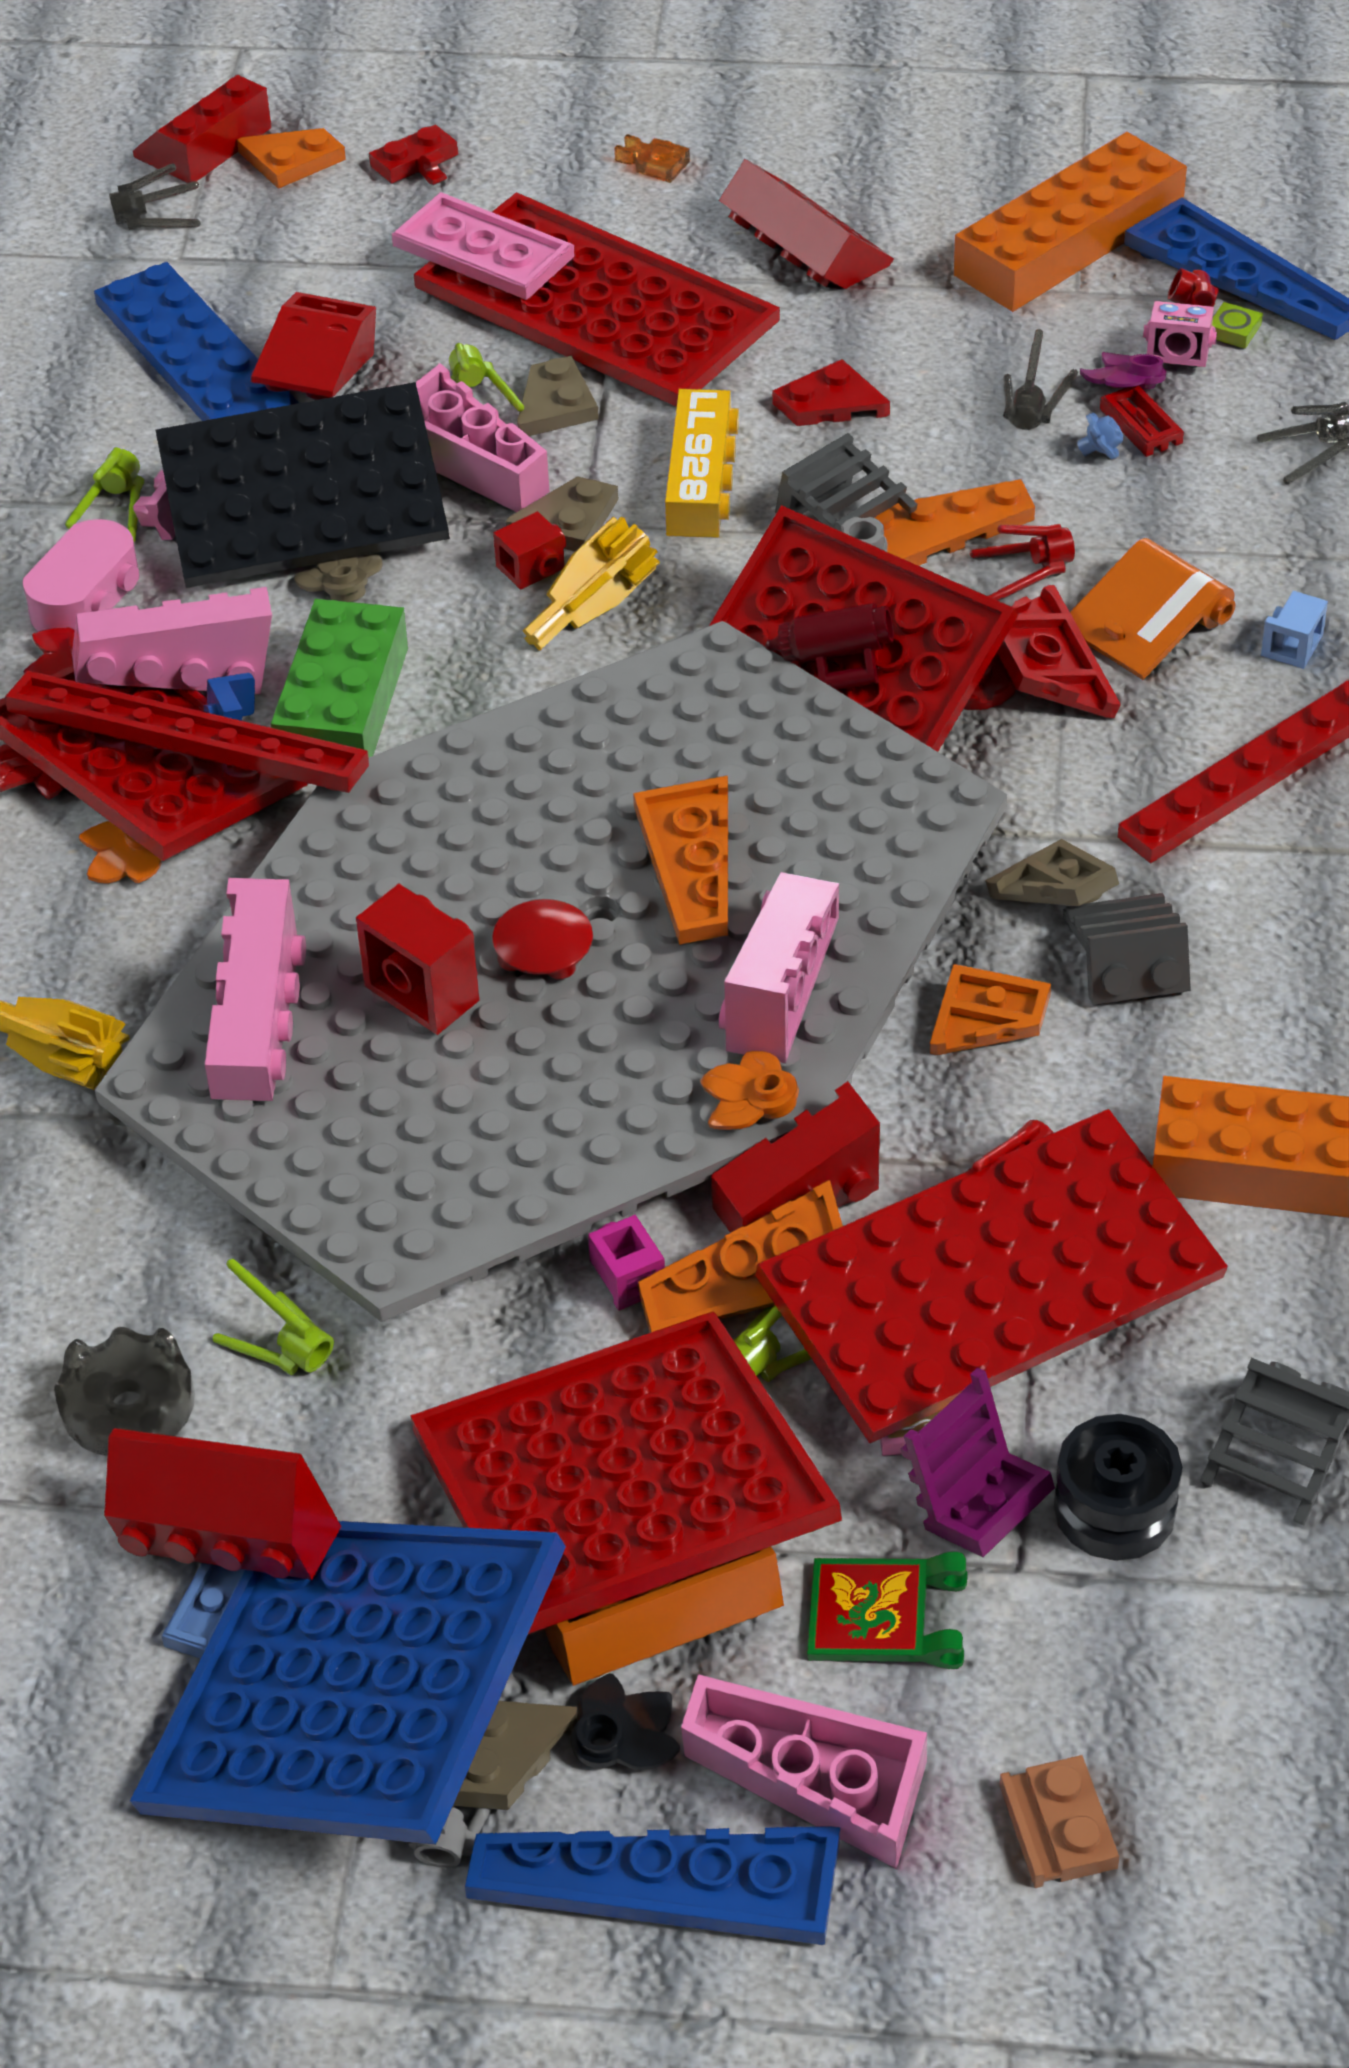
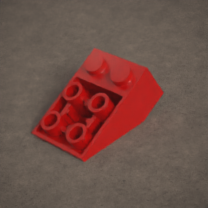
(316, 345)

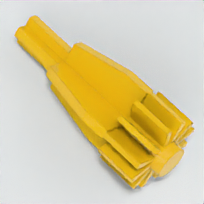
(594, 579)
(63, 1037)

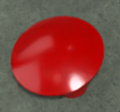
(542, 938)

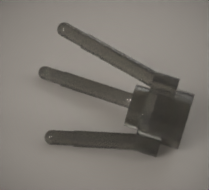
(130, 204)
(1027, 404)
(1330, 428)

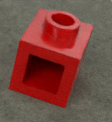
(529, 550)

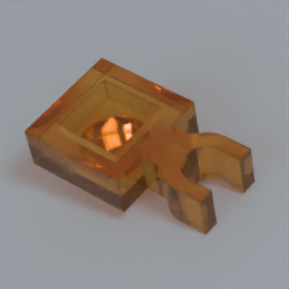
(657, 159)

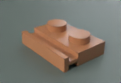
(1059, 1821)

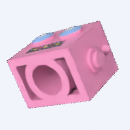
(1180, 333)

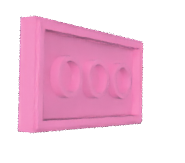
(483, 245)

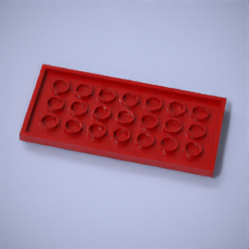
(616, 307)
(989, 1273)

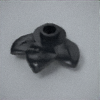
(629, 1722)

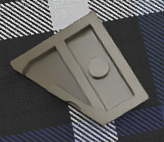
(555, 398)
(575, 507)
(1055, 876)
(513, 1752)

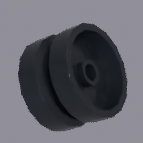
(1117, 1486)

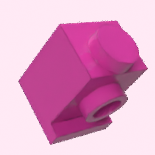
(623, 1257)

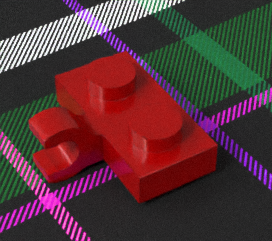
(415, 154)

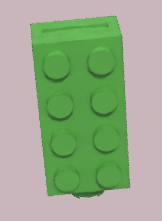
(344, 673)

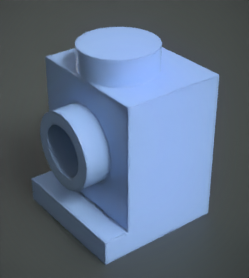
(1294, 630)

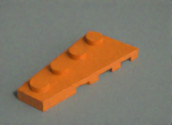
(724, 1273)

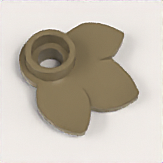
(341, 578)

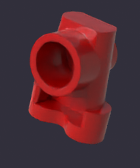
(1192, 288)

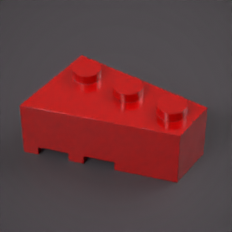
(831, 1145)

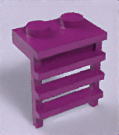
(967, 1474)

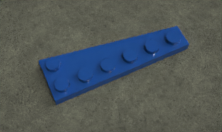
(1198, 241)
(714, 1881)

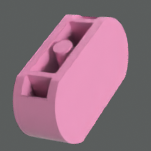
(81, 574)

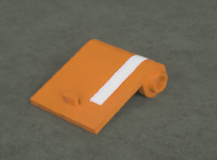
(1149, 607)

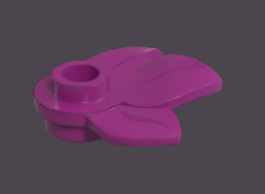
(1127, 371)

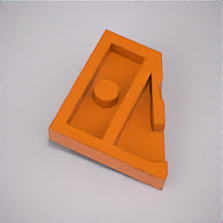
(292, 154)
(987, 1010)

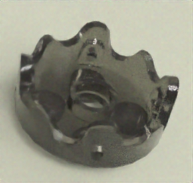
(119, 1365)

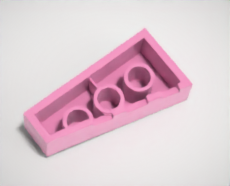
(477, 446)
(174, 642)
(779, 965)
(254, 991)
(811, 1761)

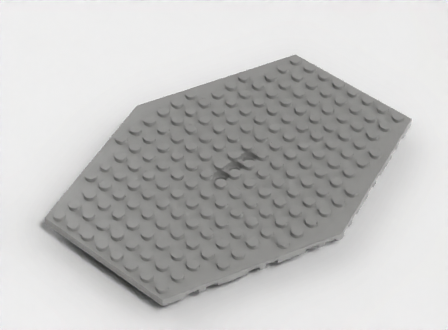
(578, 1096)

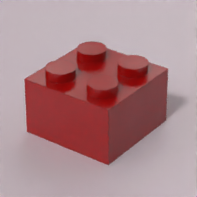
(418, 958)

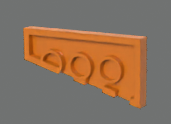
(954, 518)
(689, 852)

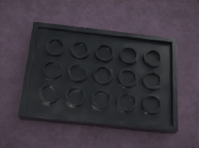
(301, 484)

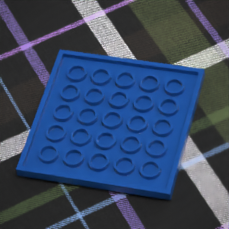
(356, 1689)

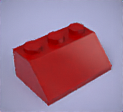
(208, 130)

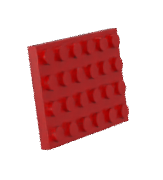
(940, 627)
(145, 791)

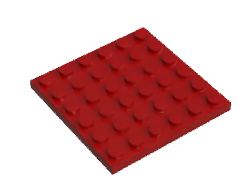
(638, 1460)

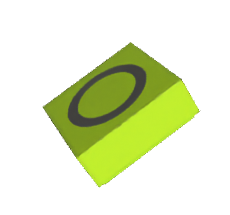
(1236, 324)

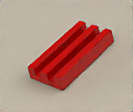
(1135, 421)

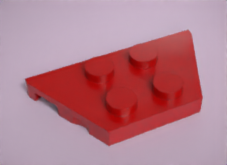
(1052, 659)

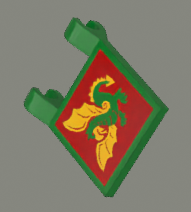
(878, 1610)

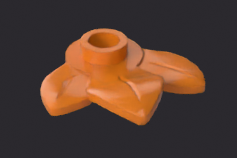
(117, 855)
(750, 1091)

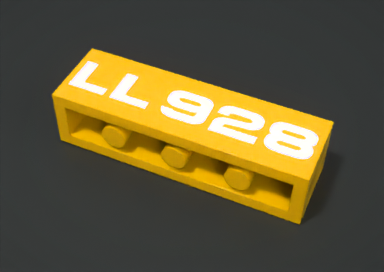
(699, 463)

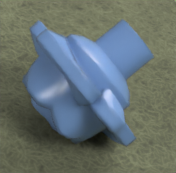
(1102, 435)

